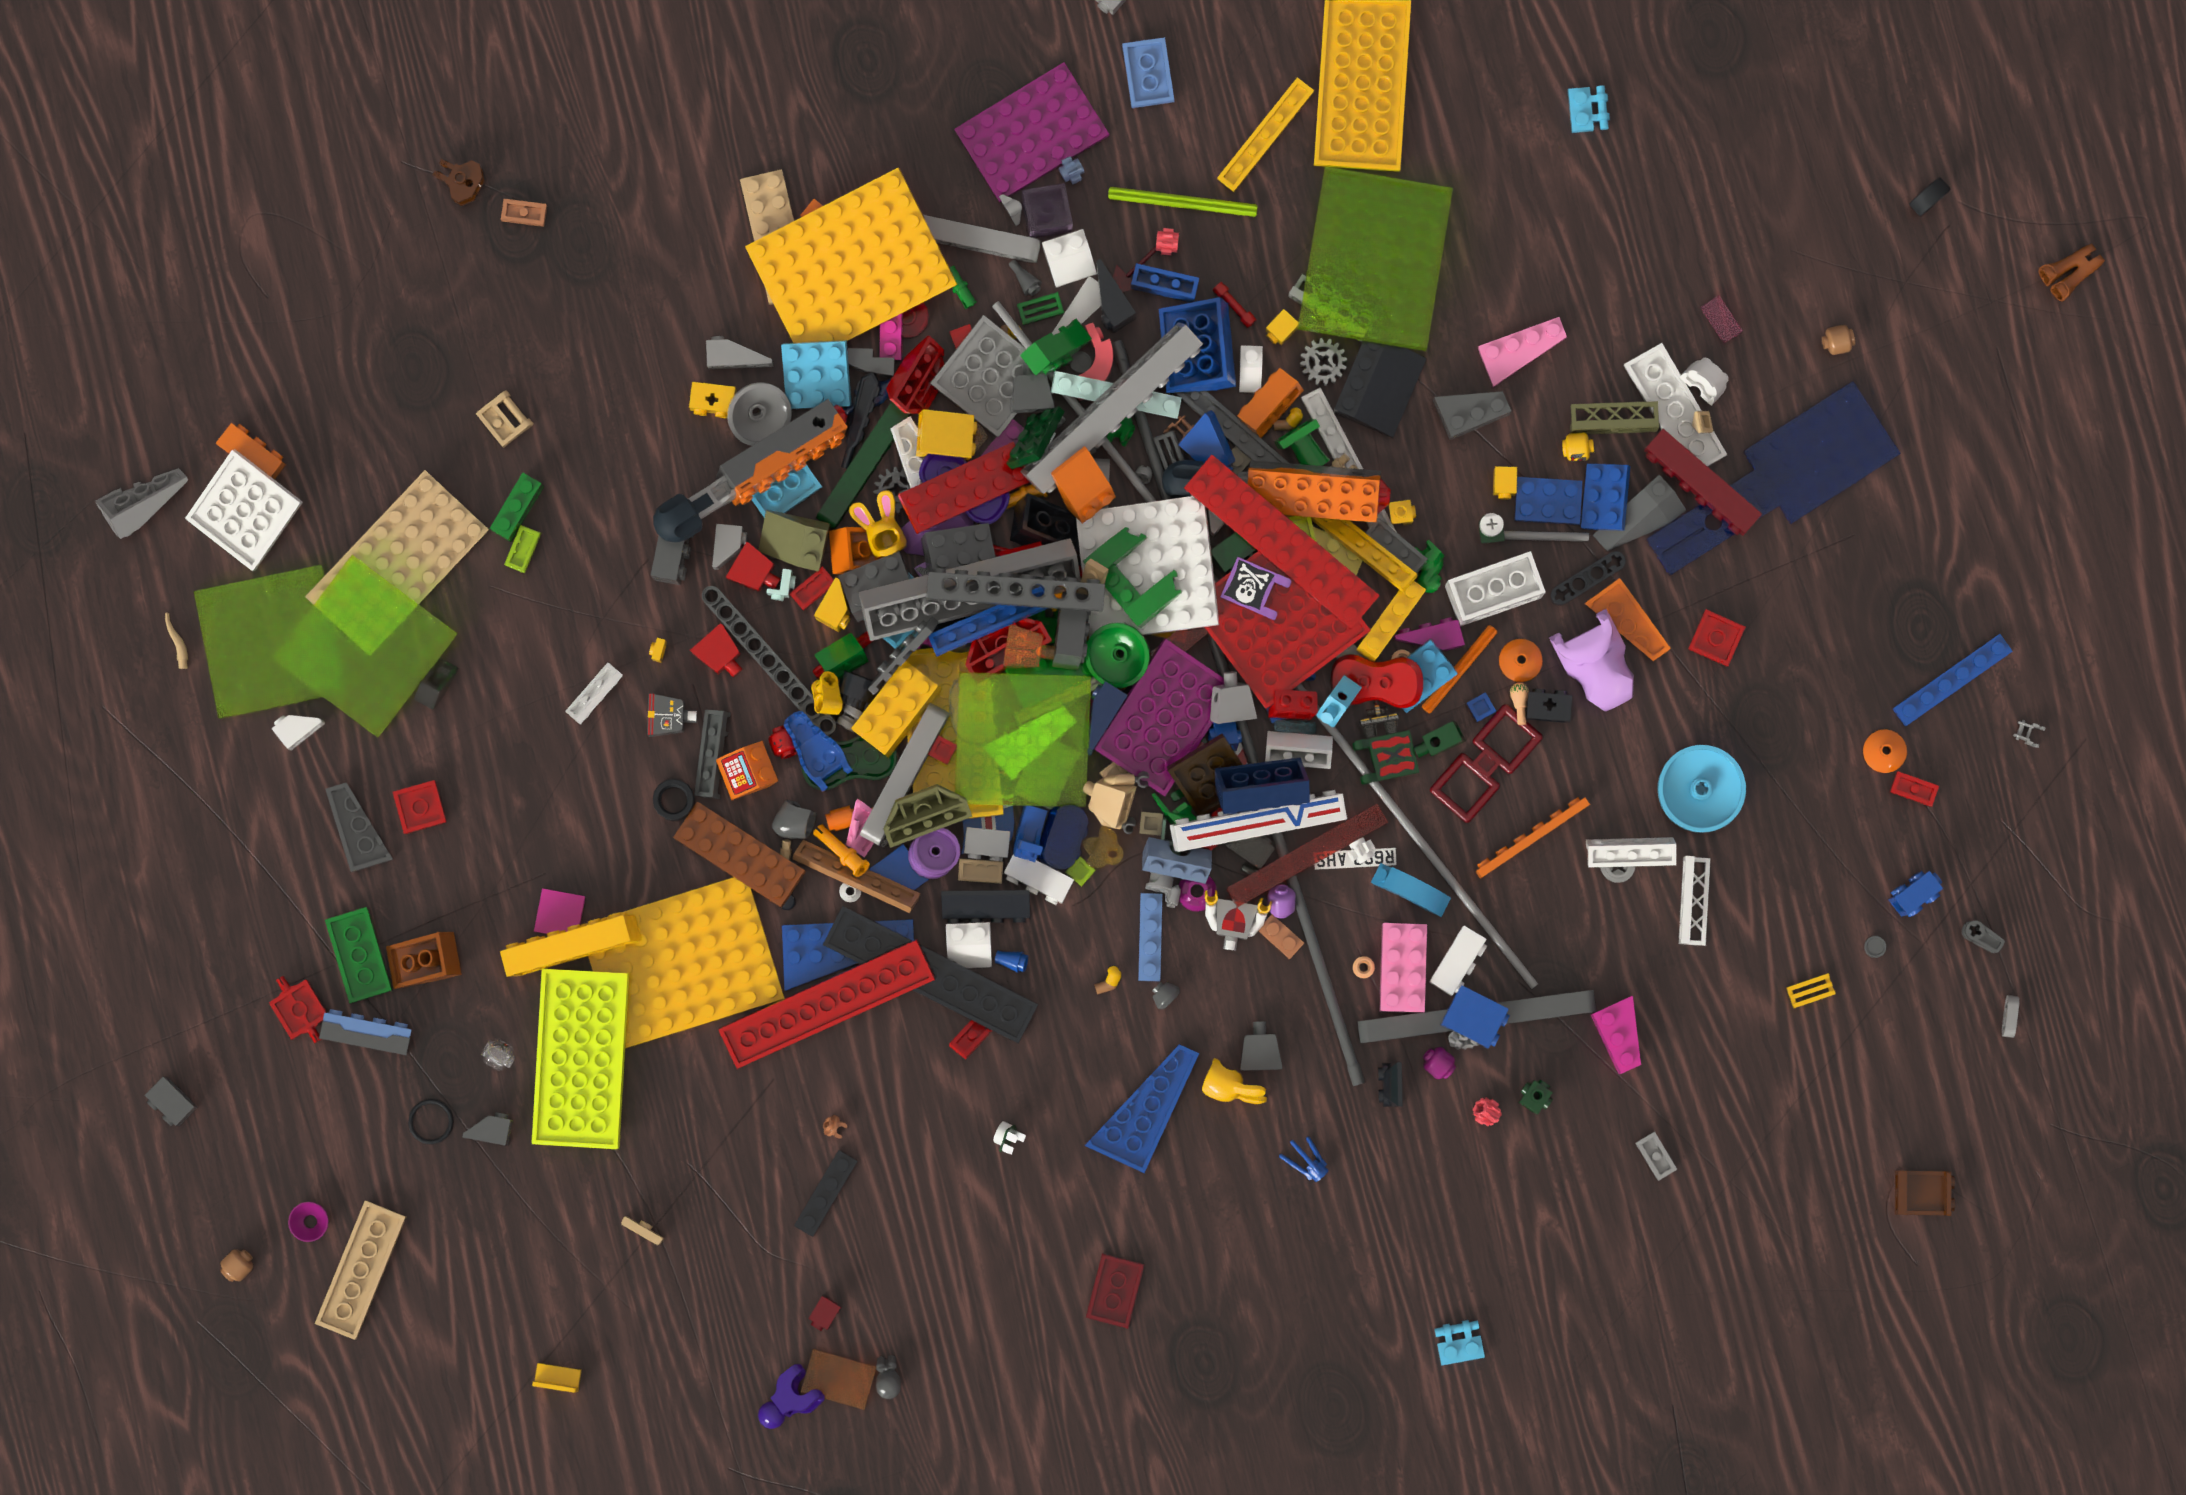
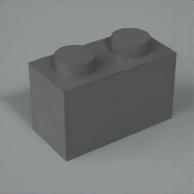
(170, 1102)

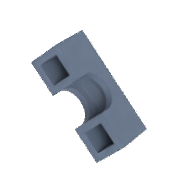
(1161, 860)

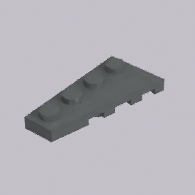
(358, 837)

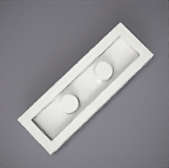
(594, 693)

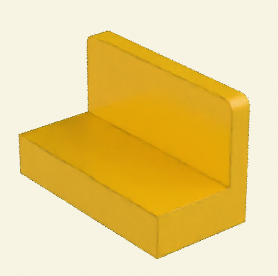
(557, 1378)

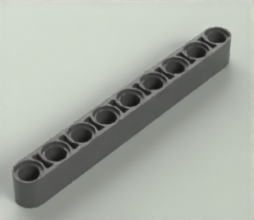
(763, 652)

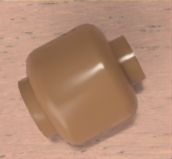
(1838, 339)
(236, 1265)

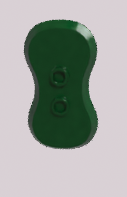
(864, 760)

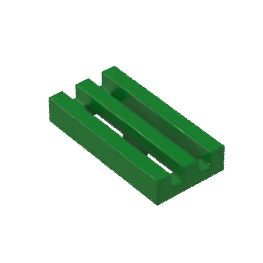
(1020, 306)

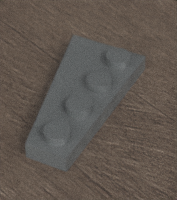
(899, 656)

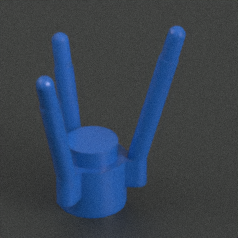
(1316, 1169)

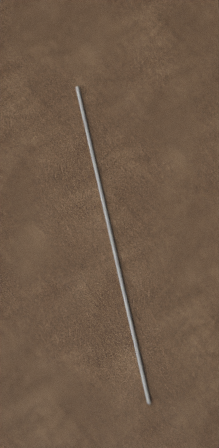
(1332, 730)

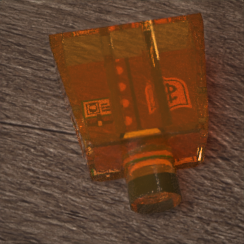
(1025, 649)

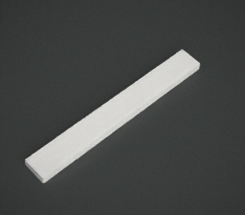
(1333, 435)

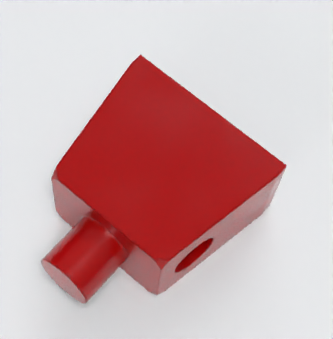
(753, 570)
(718, 651)

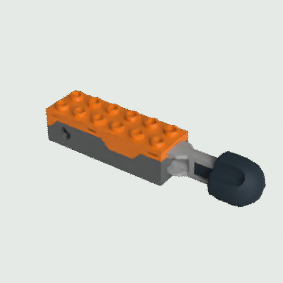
(754, 470)
(1301, 488)

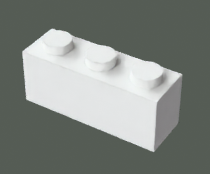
(1313, 749)
(1039, 878)
(1458, 961)

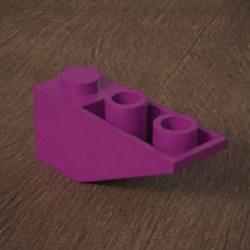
(1445, 635)

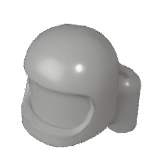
(1164, 884)

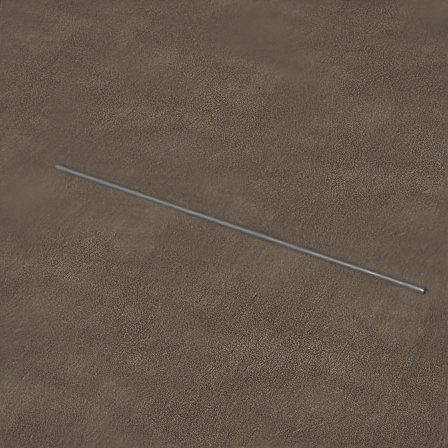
(1352, 1065)

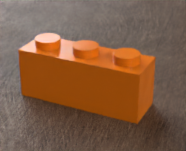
(1270, 402)
(253, 450)

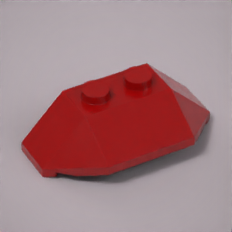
(910, 384)
(988, 652)

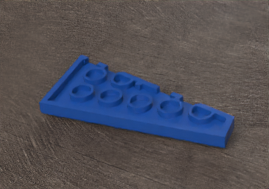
(807, 957)
(1140, 1122)

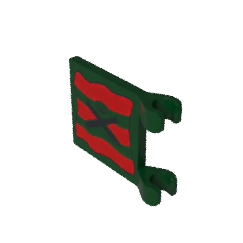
(1391, 756)

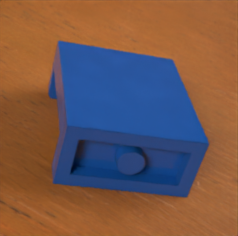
(1475, 1017)

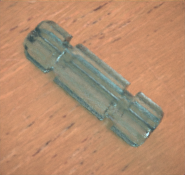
(1295, 726)

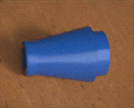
(1012, 960)

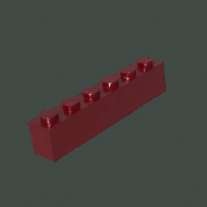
(1702, 482)

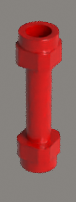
(1221, 290)

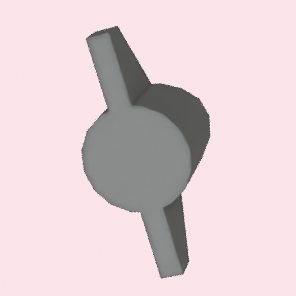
(1012, 207)

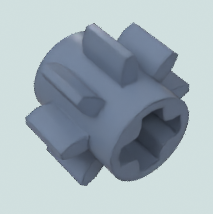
(1071, 170)

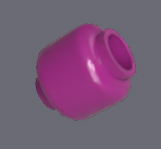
(1439, 1063)

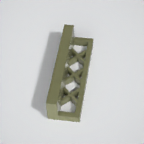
(1615, 426)

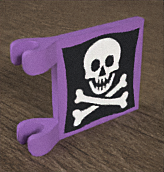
(1251, 585)

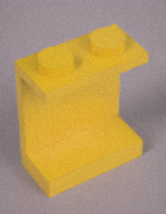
(946, 434)

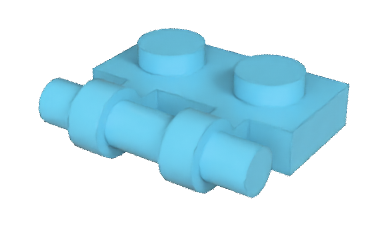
(1581, 109)
(1461, 1349)

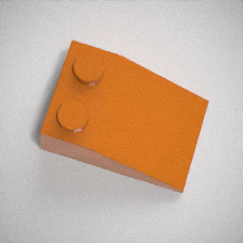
(1082, 485)

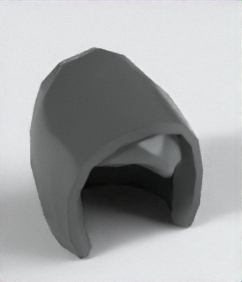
(794, 821)

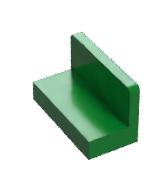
(842, 655)

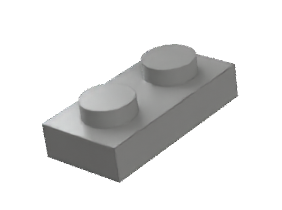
(1656, 1156)

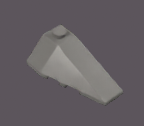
(134, 507)

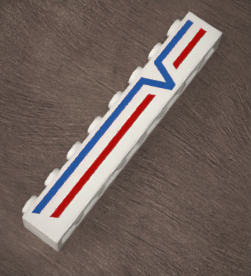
(1250, 824)

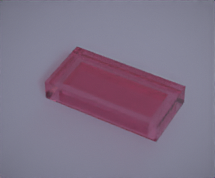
(1721, 319)

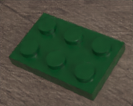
(1035, 437)

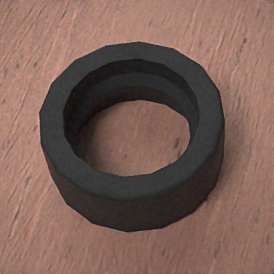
(1929, 196)
(669, 784)

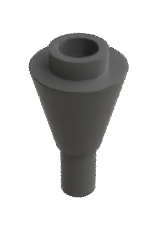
(1028, 282)

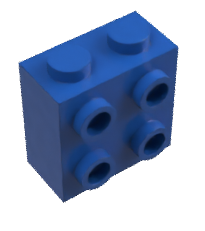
(1920, 890)

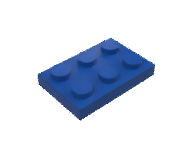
(1605, 497)
(1548, 500)

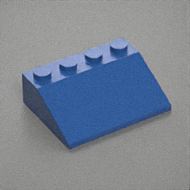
(1214, 364)

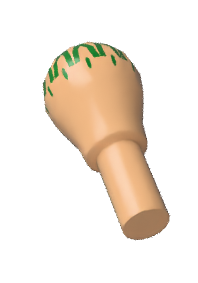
(1519, 696)

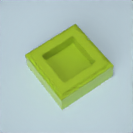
(1080, 871)

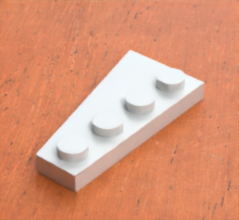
(906, 442)

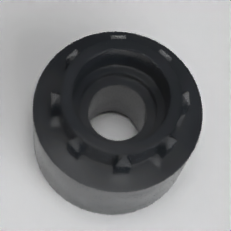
(855, 690)

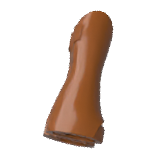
(2051, 272)

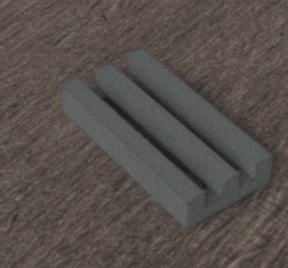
(1161, 451)

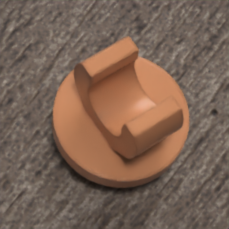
(831, 1124)

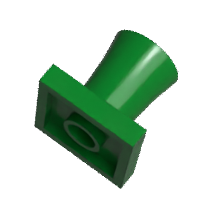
(1303, 444)

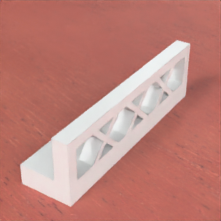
(1631, 852)
(1686, 900)

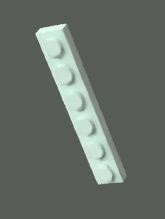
(1091, 389)

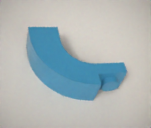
(1411, 889)

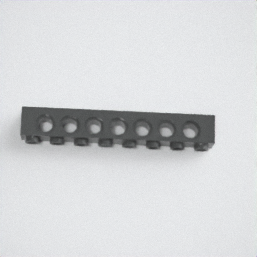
(1093, 602)

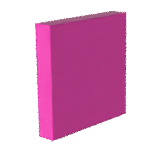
(558, 911)

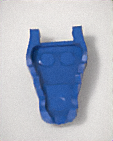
(816, 751)

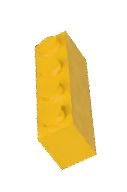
(1390, 621)

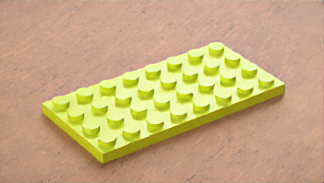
(580, 1058)

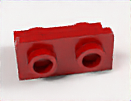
(1294, 705)

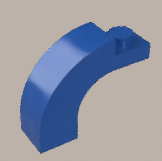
(1029, 832)

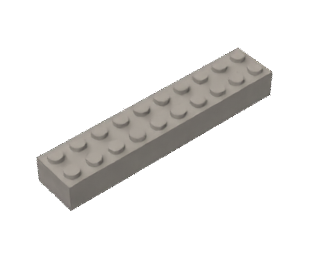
(1116, 403)
(904, 605)

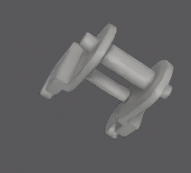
(2027, 741)

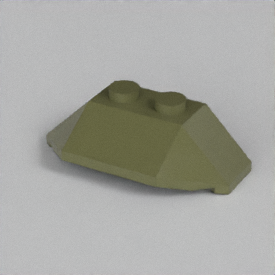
(924, 813)

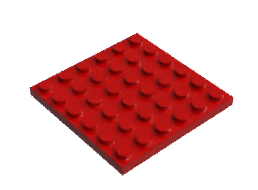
(1280, 650)

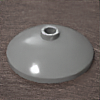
(772, 414)

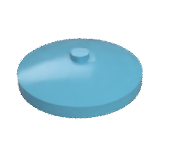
(1701, 788)

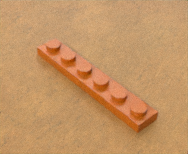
(1538, 832)

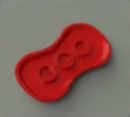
(1392, 681)

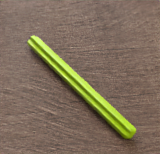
(1182, 201)

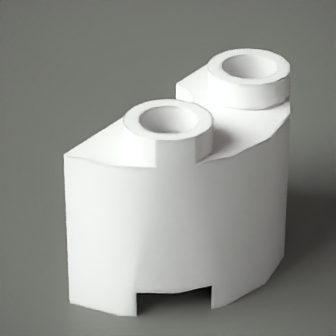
(1707, 378)

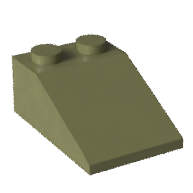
(794, 539)

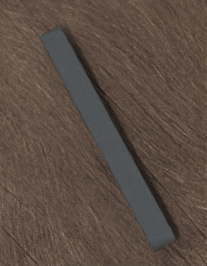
(1519, 1011)

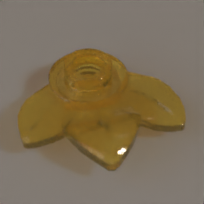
(1100, 846)

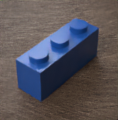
(1165, 283)

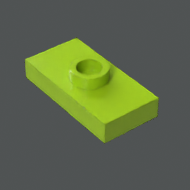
(522, 549)

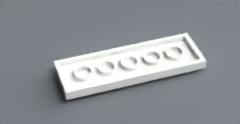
(1661, 382)

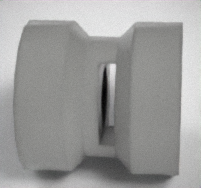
(847, 722)

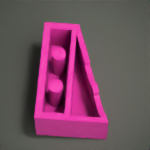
(1619, 1033)

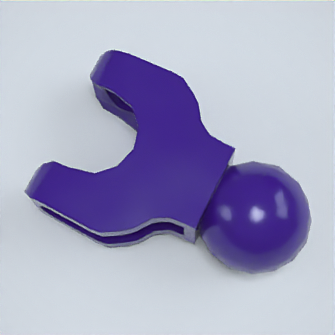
(788, 1400)

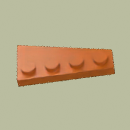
(1630, 619)

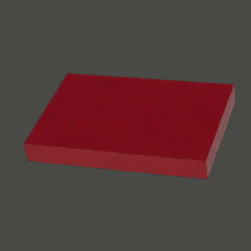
(1115, 1291)

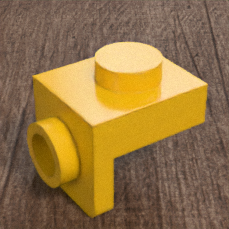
(1402, 512)

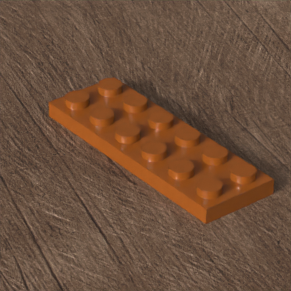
(739, 854)

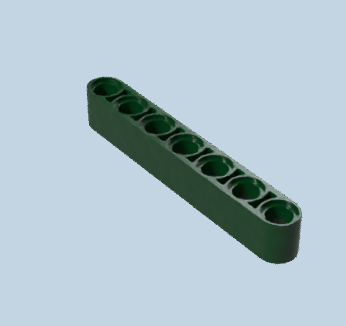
(861, 468)

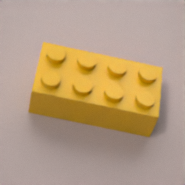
(896, 708)

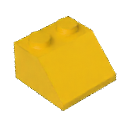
(834, 609)

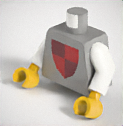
(1233, 921)

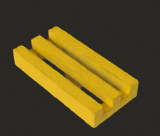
(1828, 985)

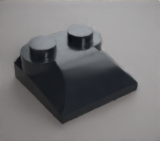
(1391, 1079)

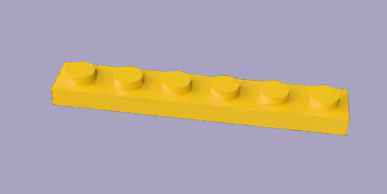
(1265, 134)
(1368, 551)

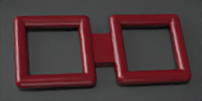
(1485, 764)

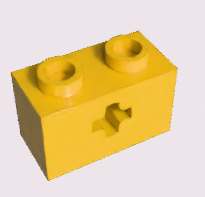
(702, 392)

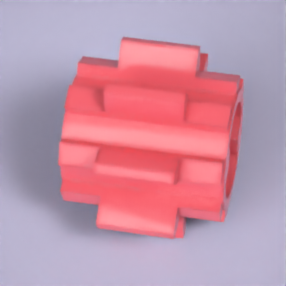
(1167, 241)
(1487, 1111)

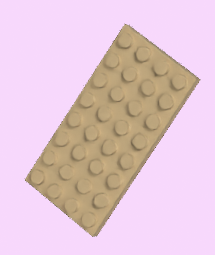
(414, 540)

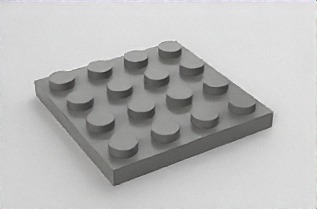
(982, 375)

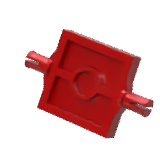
(298, 1009)

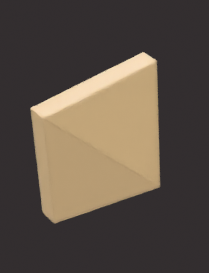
(1702, 422)

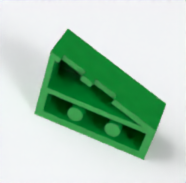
(1056, 350)

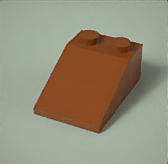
(423, 960)

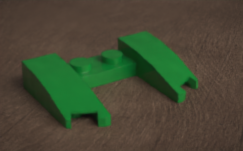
(1137, 606)

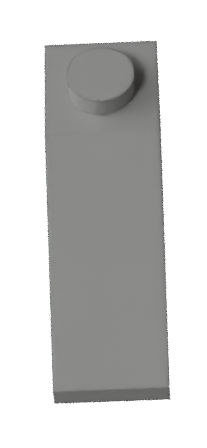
(730, 355)

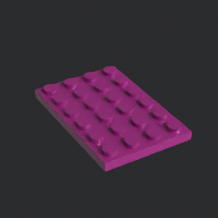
(1031, 132)
(1161, 716)

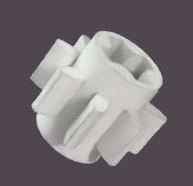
(1361, 850)

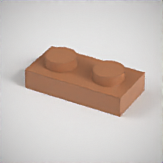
(524, 212)
(1281, 936)

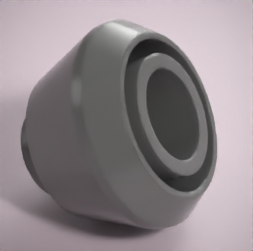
(1165, 994)

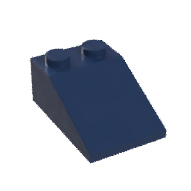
(1103, 710)

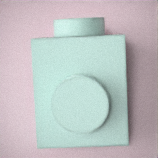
(787, 582)

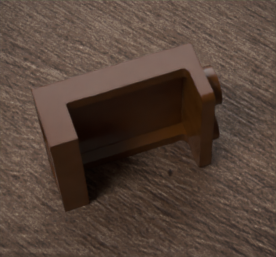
(1924, 1193)

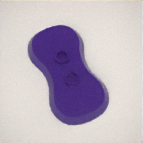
(935, 465)

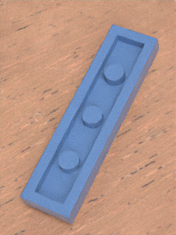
(1150, 937)

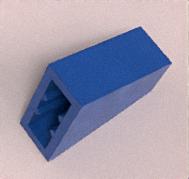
(1206, 440)

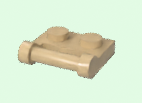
(499, 424)

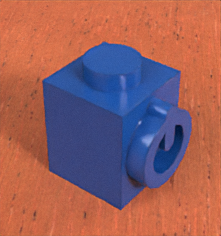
(1229, 731)

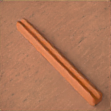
(1462, 665)

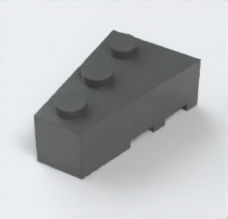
(1470, 411)

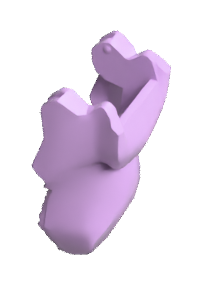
(1598, 663)

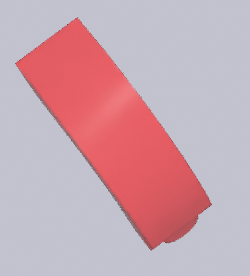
(1103, 360)

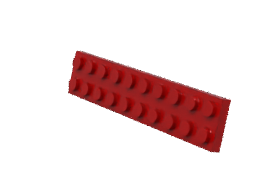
(1281, 541)
(826, 1003)

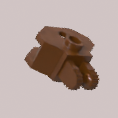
(460, 179)

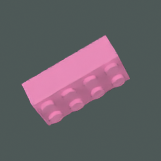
(1403, 967)

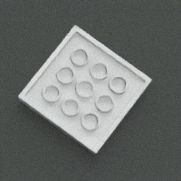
(243, 510)

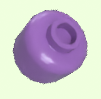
(1282, 900)

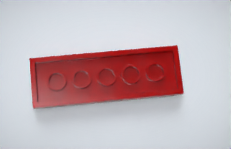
(961, 489)

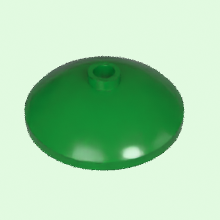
(1103, 655)

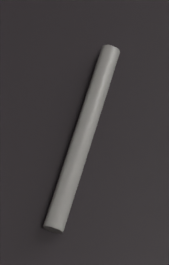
(1548, 536)

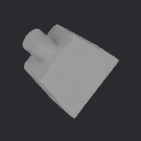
(1232, 701)

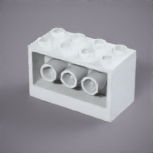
(1495, 589)

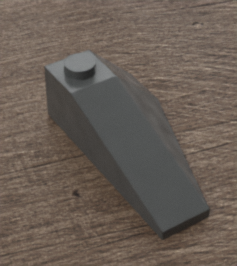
(1648, 511)

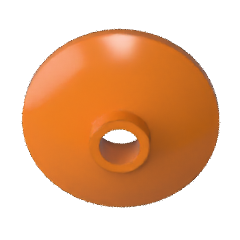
(1512, 668)
(1877, 759)

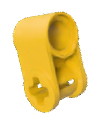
(827, 694)

